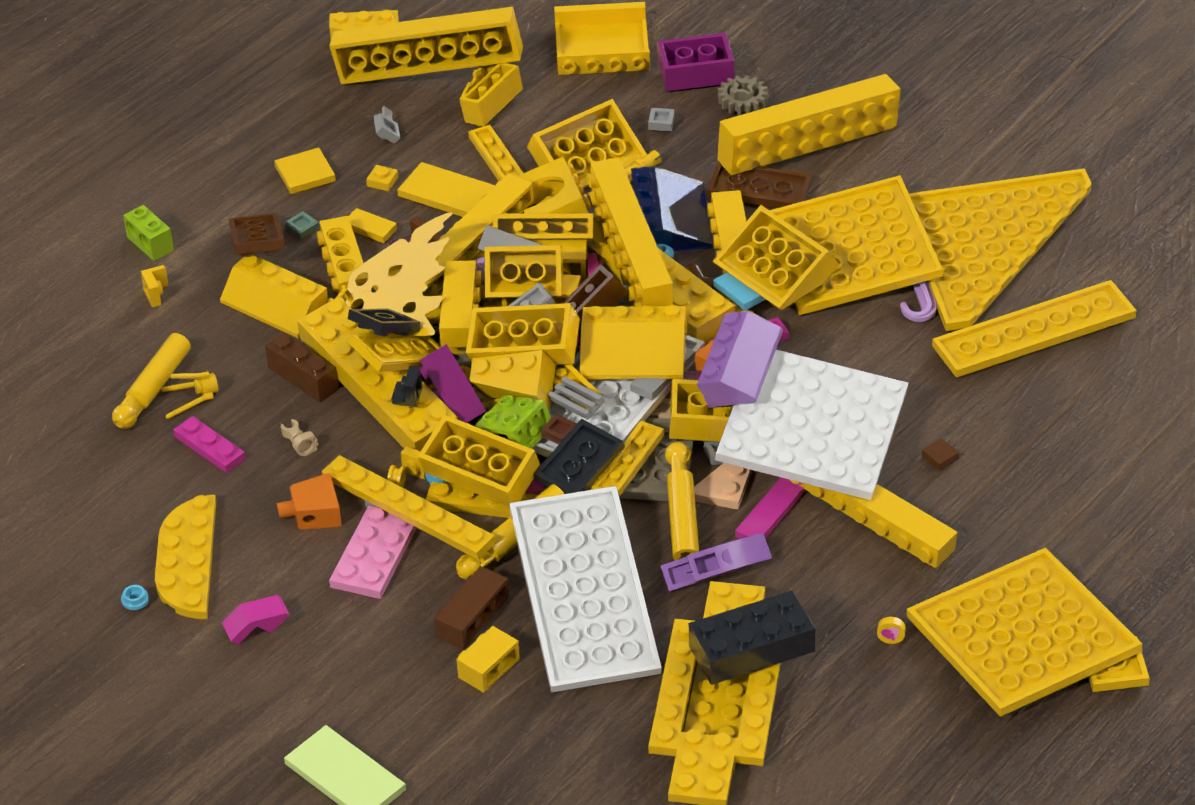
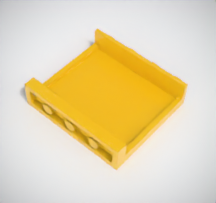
(601, 38)

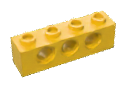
(340, 251)

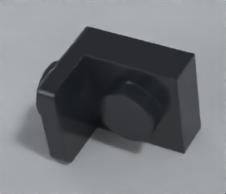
(408, 389)

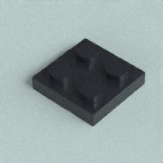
(383, 321)

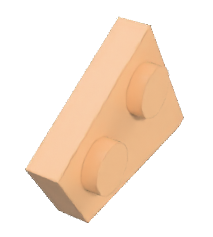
(723, 486)

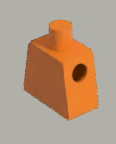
(312, 504)

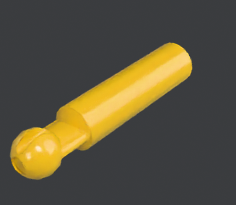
(151, 380)
(681, 502)
(505, 542)

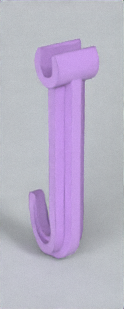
(926, 302)

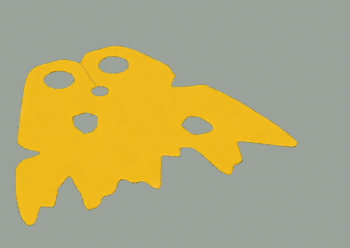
(409, 283)

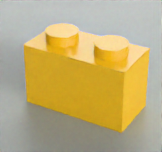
(488, 659)

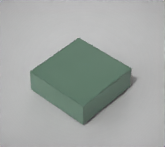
(301, 225)

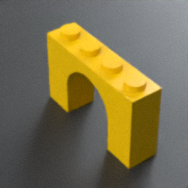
(559, 182)

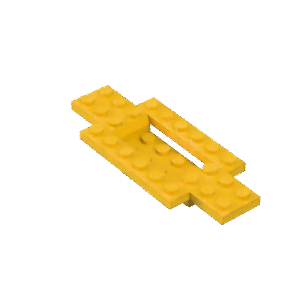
(723, 721)

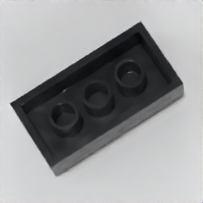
(751, 637)

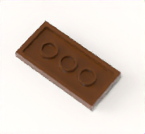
(763, 185)
(256, 234)

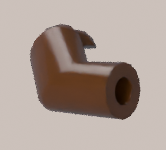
(696, 270)

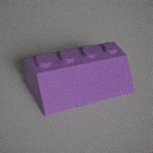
(739, 359)

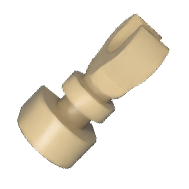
(302, 442)

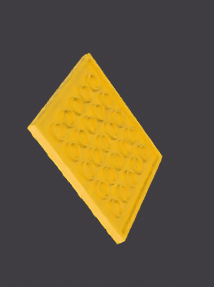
(871, 236)
(1023, 631)

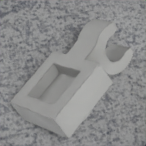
(385, 126)

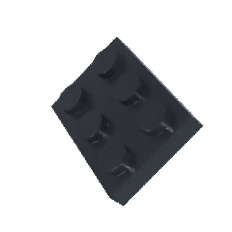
(579, 458)

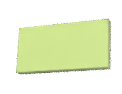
(343, 771)

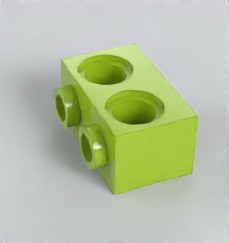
(148, 232)

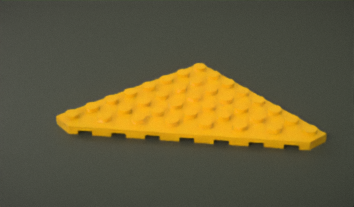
(990, 234)

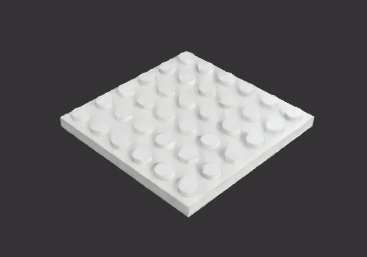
(816, 425)

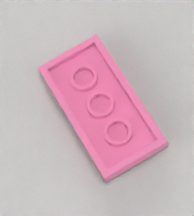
(372, 554)

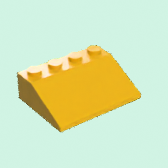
(588, 138)
(776, 259)
(633, 342)

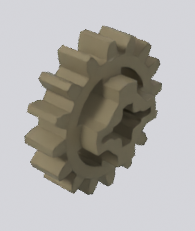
(742, 95)

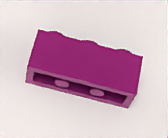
(452, 385)

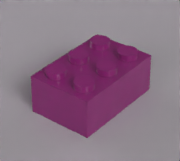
(695, 61)

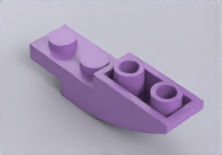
(716, 561)

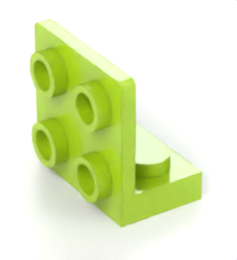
(518, 419)

